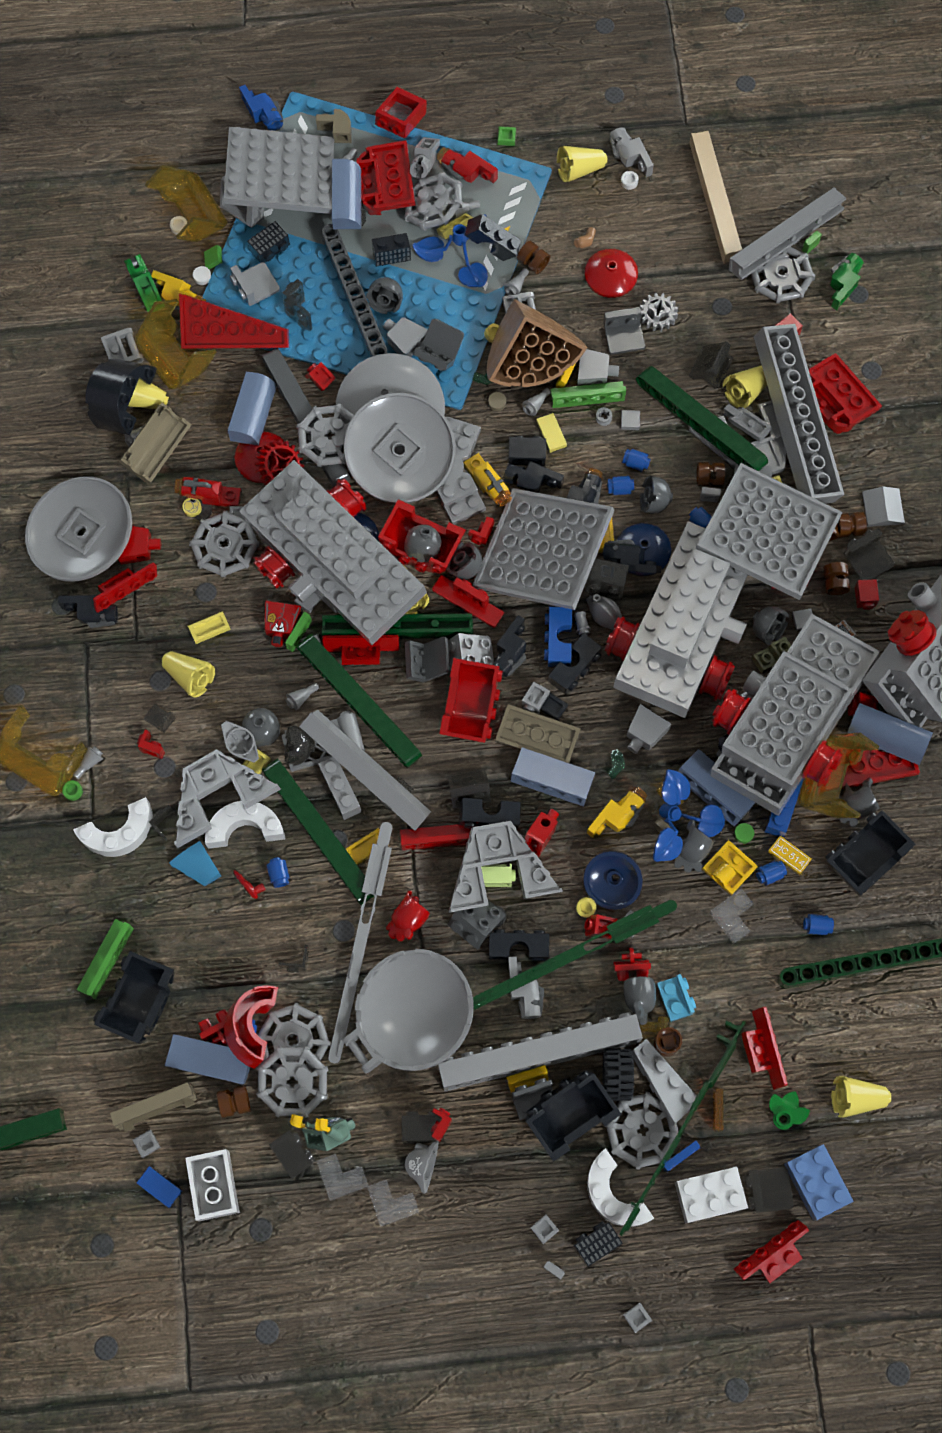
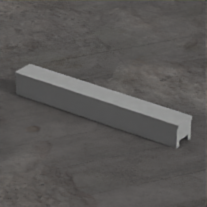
(786, 234)
(365, 769)

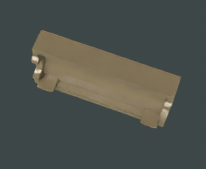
(155, 443)
(537, 733)
(153, 1106)

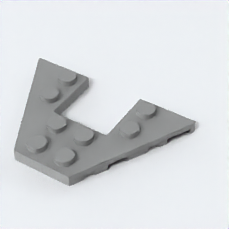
(771, 446)
(208, 776)
(496, 845)

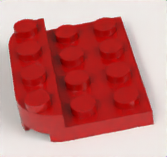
(386, 177)
(841, 395)

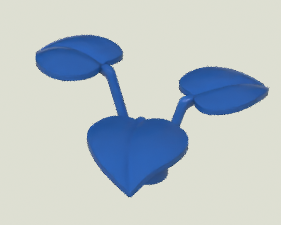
(432, 250)
(677, 788)

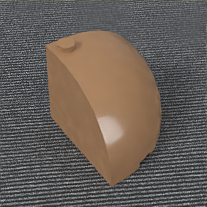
(531, 348)

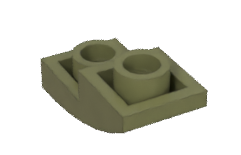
(768, 657)

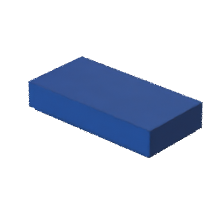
(681, 1156)
(159, 1187)

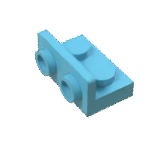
(676, 998)

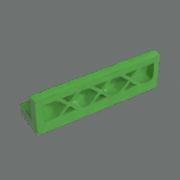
(588, 394)
(105, 959)

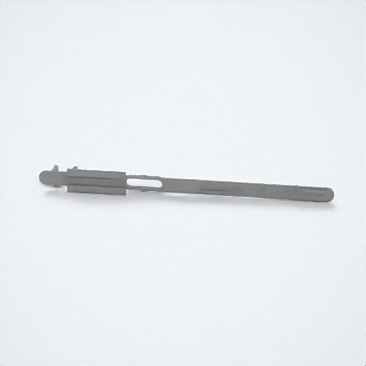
(372, 885)

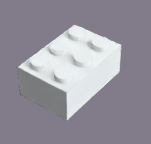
(212, 1185)
(711, 1195)

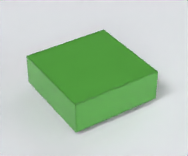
(506, 136)
(811, 242)
(213, 257)

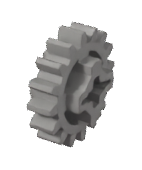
(667, 314)

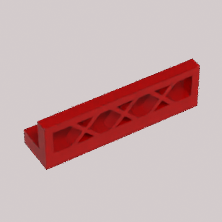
(434, 837)

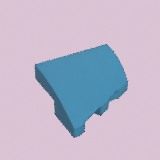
(196, 864)

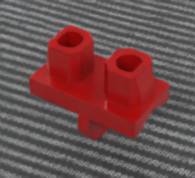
(622, 967)
(209, 1031)

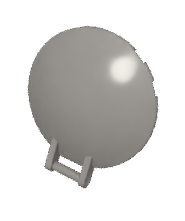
(411, 1011)

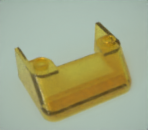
(192, 199)
(164, 352)
(44, 775)
(826, 799)

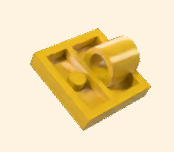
(729, 867)

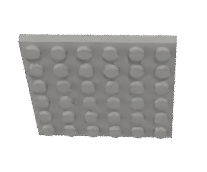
(279, 170)
(769, 531)
(543, 548)

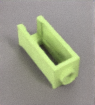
(498, 875)

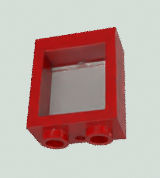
(400, 112)

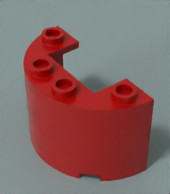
(404, 519)
(471, 700)

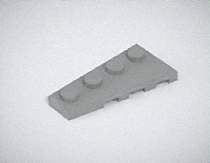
(671, 1090)

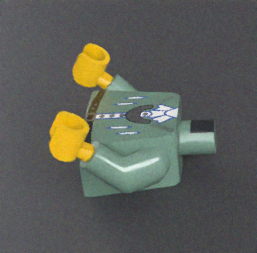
(325, 1132)

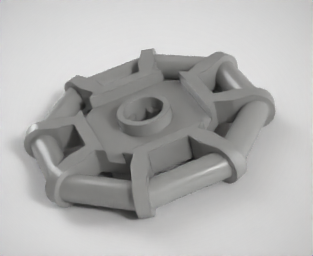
(434, 214)
(786, 281)
(318, 432)
(227, 553)
(296, 1028)
(300, 1073)
(637, 1141)

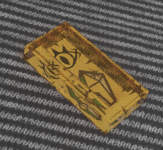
(718, 1110)

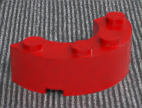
(238, 1024)

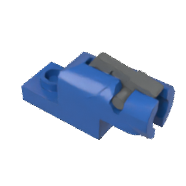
(262, 108)

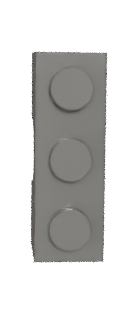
(340, 788)

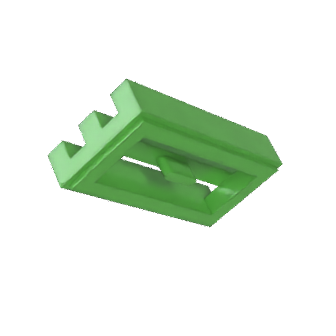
(298, 631)

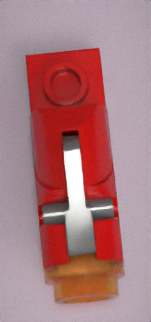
(466, 167)
(208, 491)

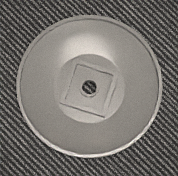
(388, 375)
(403, 422)
(59, 517)

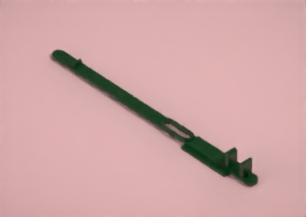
(618, 930)
(731, 1046)

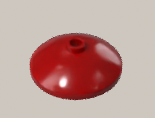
(611, 281)
(246, 454)

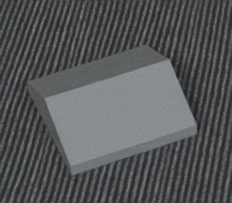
(883, 506)

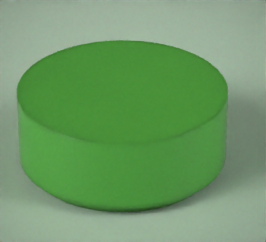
(72, 790)
(744, 833)

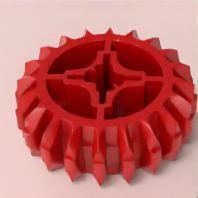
(274, 458)

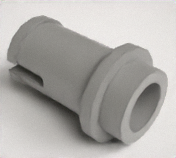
(582, 624)

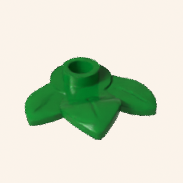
(789, 1108)

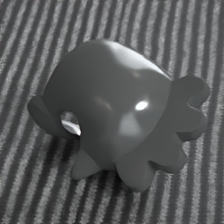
(861, 801)
(694, 849)
(640, 996)

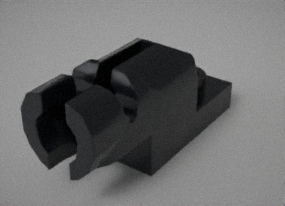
(532, 477)

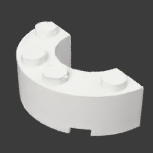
(235, 816)
(123, 840)
(602, 1197)

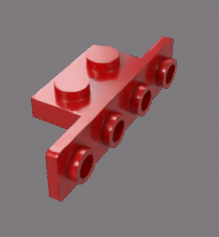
(122, 585)
(469, 599)
(358, 650)
(763, 1049)
(775, 1256)

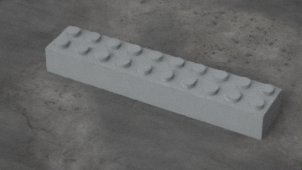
(798, 413)
(546, 1051)

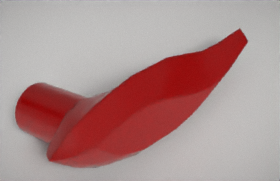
(252, 891)

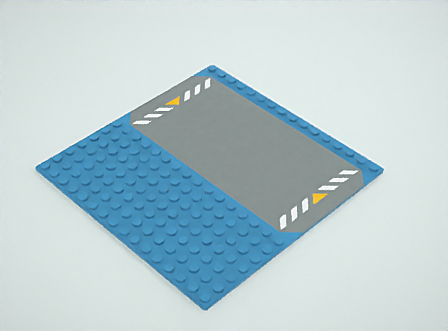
(427, 287)

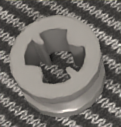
(600, 420)

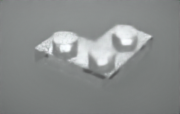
(728, 914)
(339, 1183)
(389, 1209)

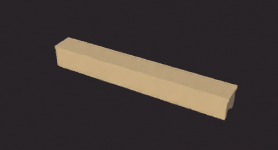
(715, 195)

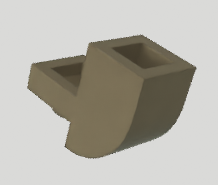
(338, 123)

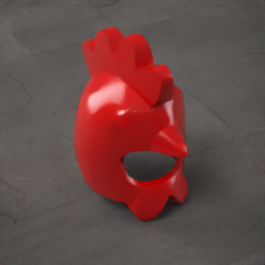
(407, 918)

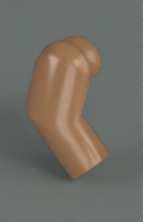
(586, 240)

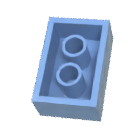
(818, 1182)

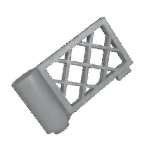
(348, 725)

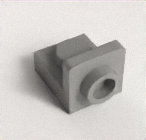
(535, 698)

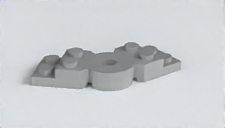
(459, 493)

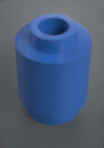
(636, 459)
(620, 485)
(700, 517)
(278, 872)
(771, 872)
(818, 924)

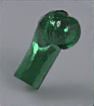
(480, 378)
(618, 763)

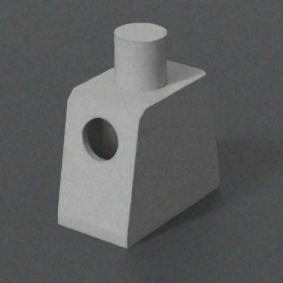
(404, 336)
(595, 368)
(646, 729)

